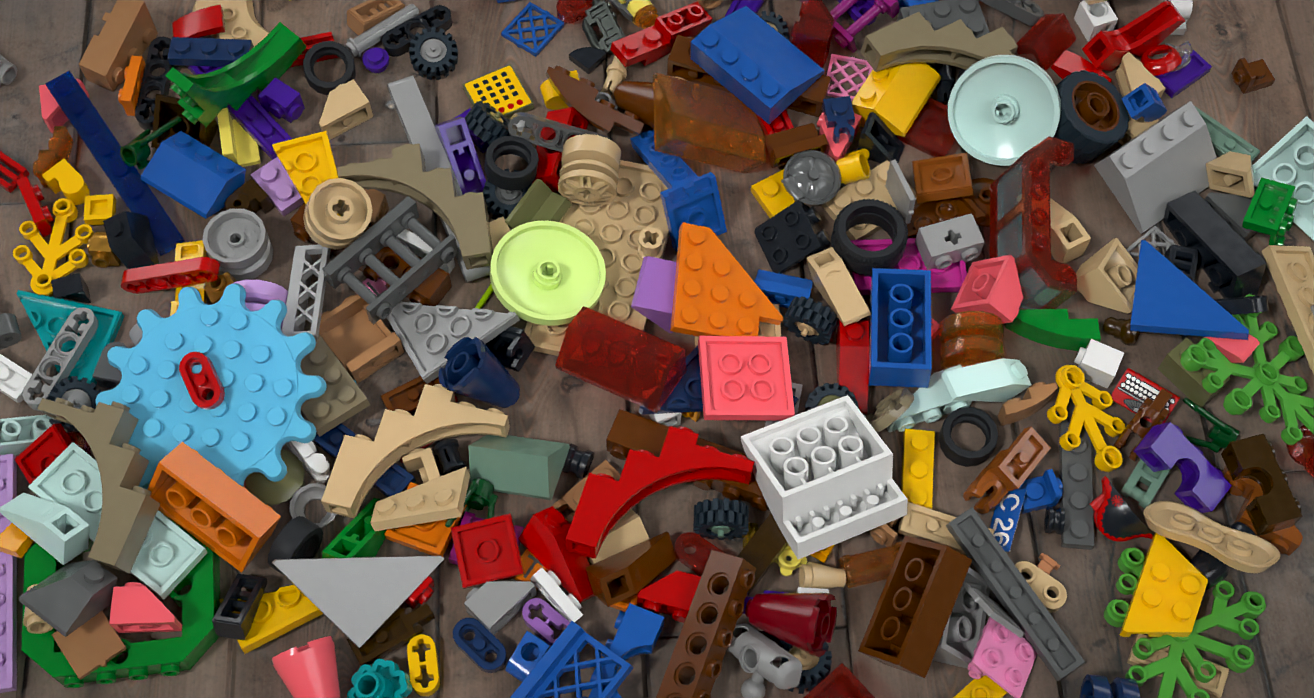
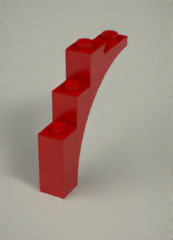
(644, 474)

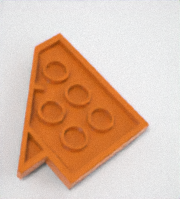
(714, 290)

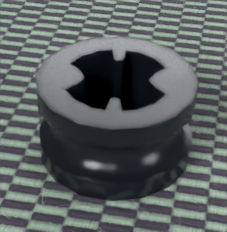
(1054, 520)

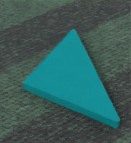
(50, 315)

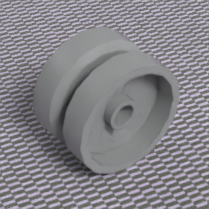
(238, 243)

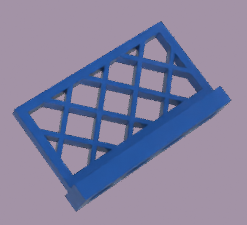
(559, 660)

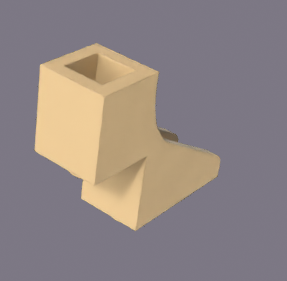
(1130, 76)

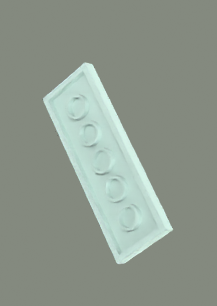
(166, 551)

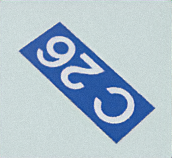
(1006, 517)

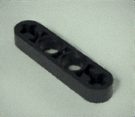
(152, 82)

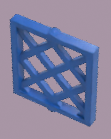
(519, 18)

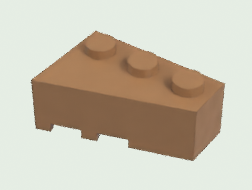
(124, 35)

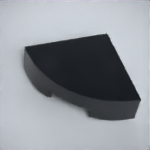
(587, 58)

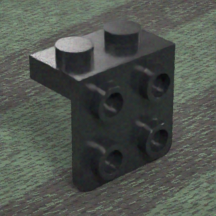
(792, 236)

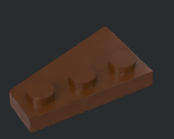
(942, 210)

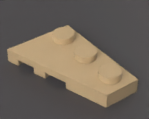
(424, 503)

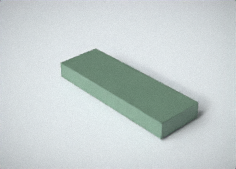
(1226, 140)

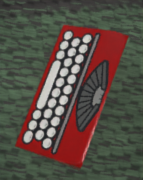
(1135, 388)

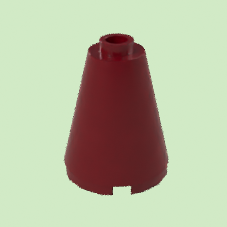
(795, 618)

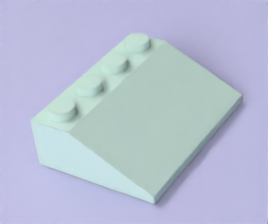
(1293, 164)

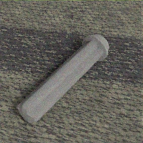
(376, 33)

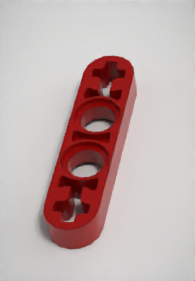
(170, 275)

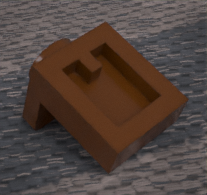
(1252, 75)

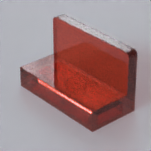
(1047, 39)

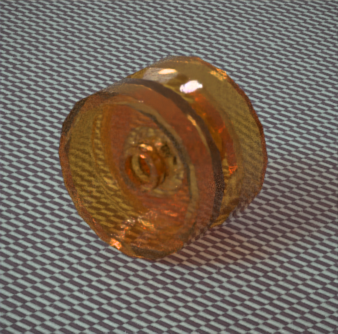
(970, 339)

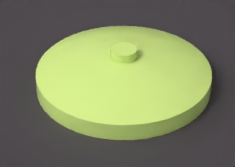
(547, 272)

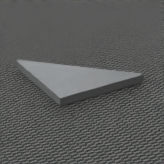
(433, 330)
(358, 591)

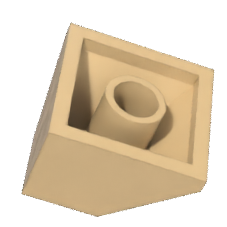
(1109, 277)

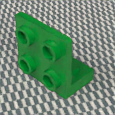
(1271, 210)

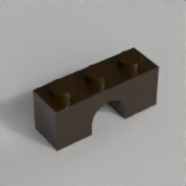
(1256, 460)

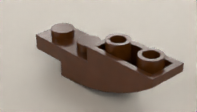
(582, 97)

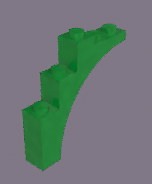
(207, 94)

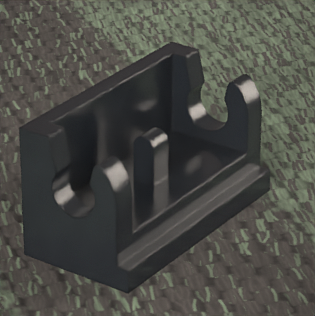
(511, 348)

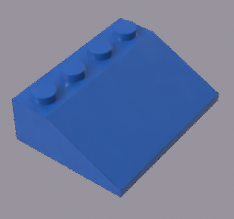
(754, 62)

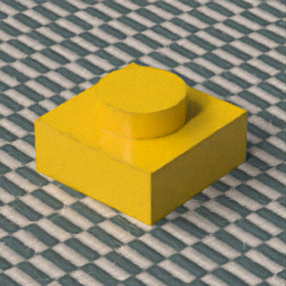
(99, 208)

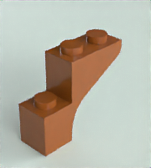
(1284, 540)

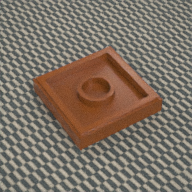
(942, 178)

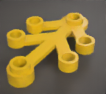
(55, 249)
(1073, 385)

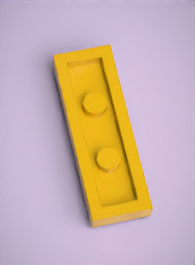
(918, 466)

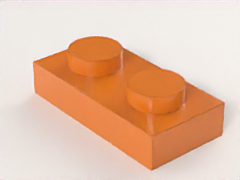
(133, 77)

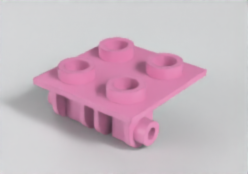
(1003, 658)

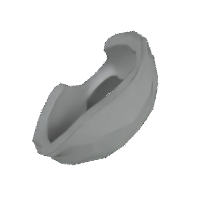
(303, 497)

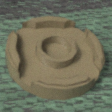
(890, 409)

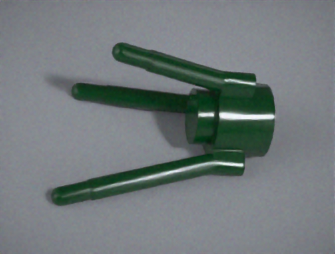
(138, 150)
(1220, 432)
(477, 497)

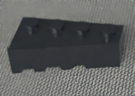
(1222, 253)

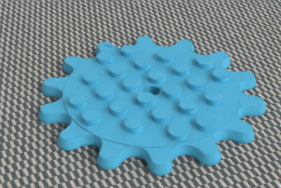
(254, 366)

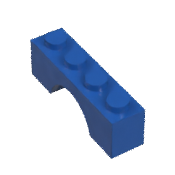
(635, 635)

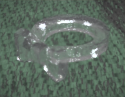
(1186, 49)

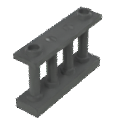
(383, 235)

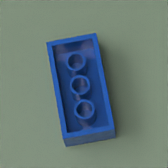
(900, 328)

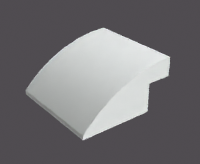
(825, 476)

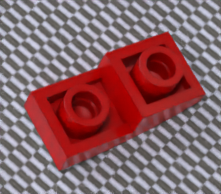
(200, 23)
(1071, 62)

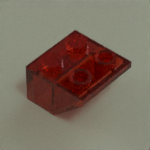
(814, 31)

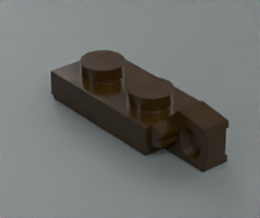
(393, 633)

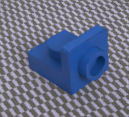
(1041, 492)

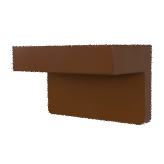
(785, 144)

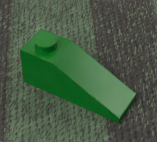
(357, 538)

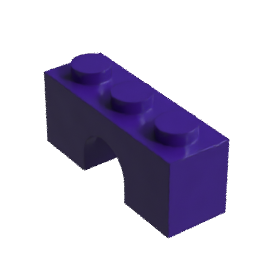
(1201, 482)

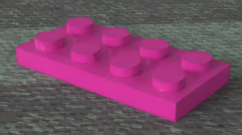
(942, 280)

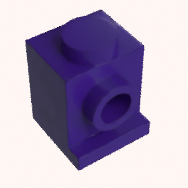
(281, 101)

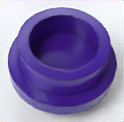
(375, 60)

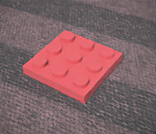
(745, 378)

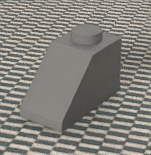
(498, 602)

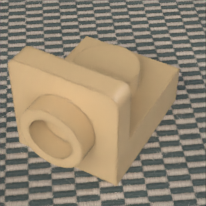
(424, 461)

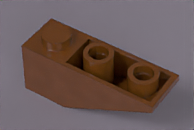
(631, 569)

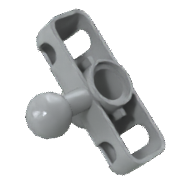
(762, 657)

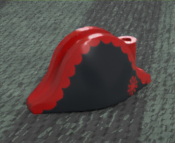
(1115, 517)

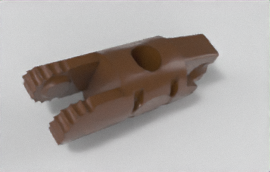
(1151, 409)

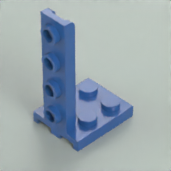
(688, 196)

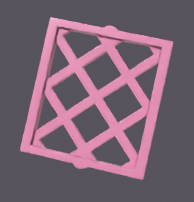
(851, 63)

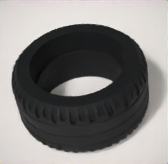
(878, 214)

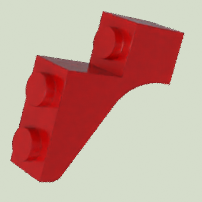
(1136, 37)

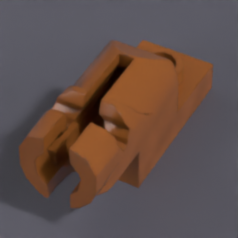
(1007, 470)

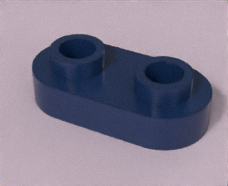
(480, 646)

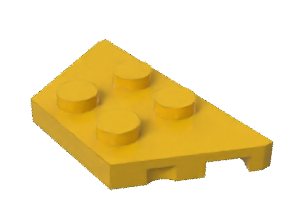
(1165, 594)

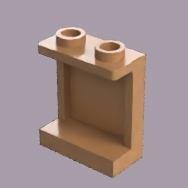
(356, 341)

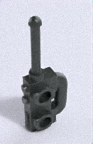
(601, 15)

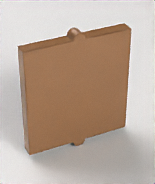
(90, 645)

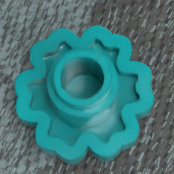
(380, 681)

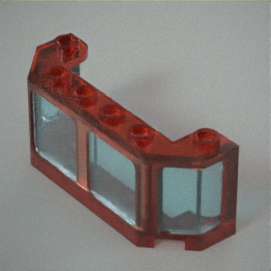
(1023, 224)

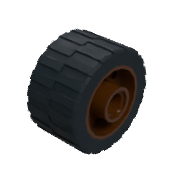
(1090, 114)

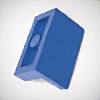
(782, 288)

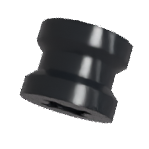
(578, 461)

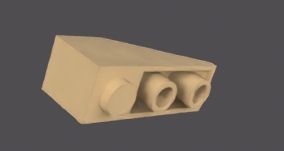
(1067, 234)
(837, 286)

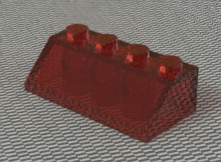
(621, 359)

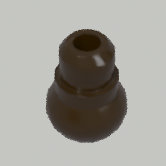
(1121, 330)

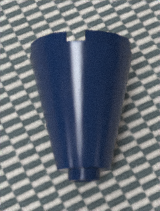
(478, 374)

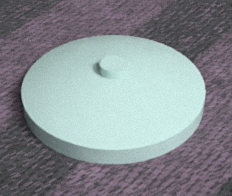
(1003, 108)

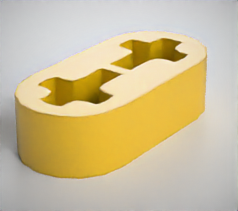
(430, 664)

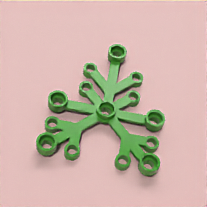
(1263, 376)
(1171, 666)

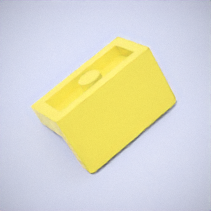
(236, 142)

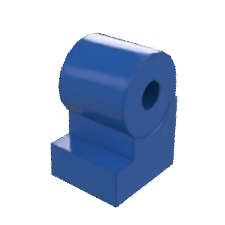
(1144, 103)
(526, 656)

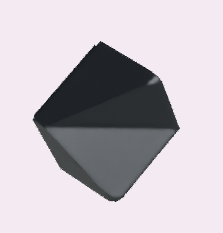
(71, 288)

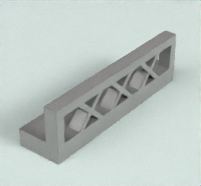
(301, 289)

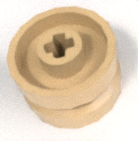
(336, 197)

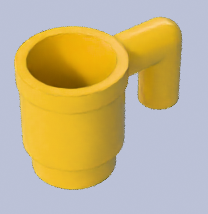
(854, 166)

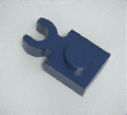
(839, 114)

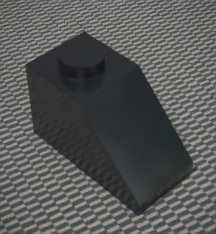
(131, 239)

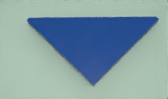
(1174, 304)

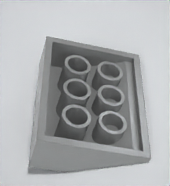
(1159, 166)

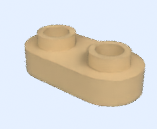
(1040, 583)

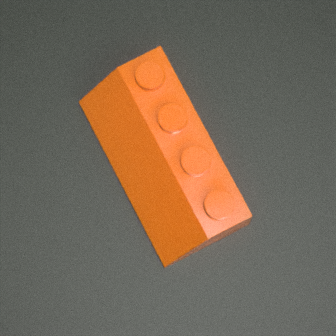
(212, 506)

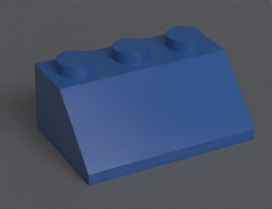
(193, 174)

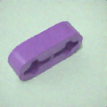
(542, 628)

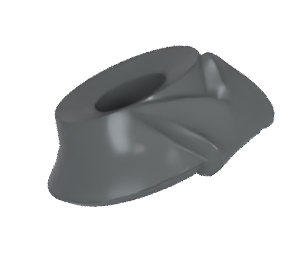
(811, 177)

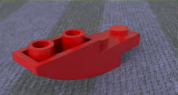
(659, 39)

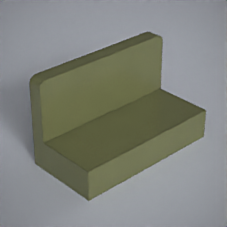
(538, 205)

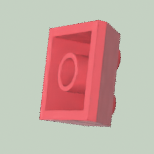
(992, 288)

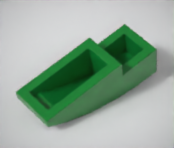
(1055, 328)

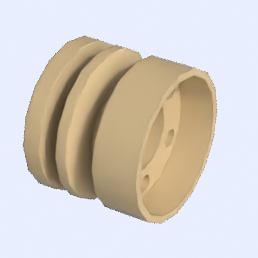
(589, 170)

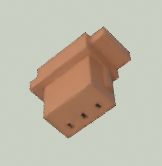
(1047, 564)

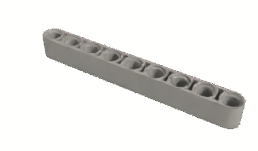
(421, 130)

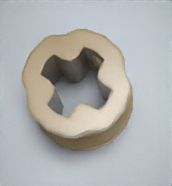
(650, 243)

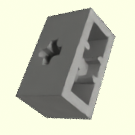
(949, 242)

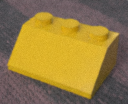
(896, 94)

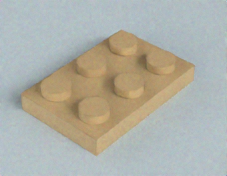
(863, 189)

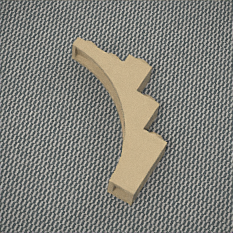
(364, 461)

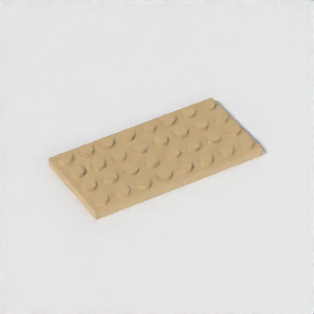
(616, 234)

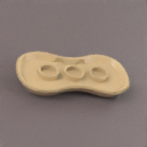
(238, 19)
(1226, 544)

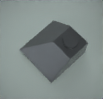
(71, 595)

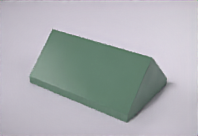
(518, 464)

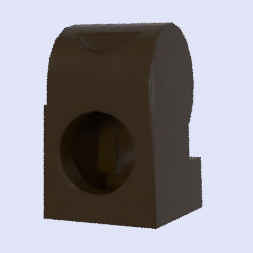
(249, 197)

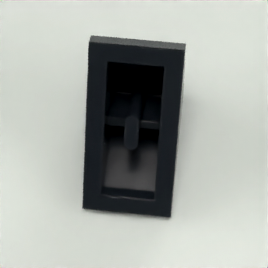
(880, 141)

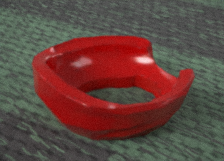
(1164, 64)

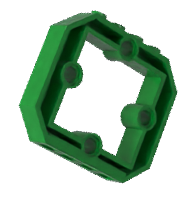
(146, 657)

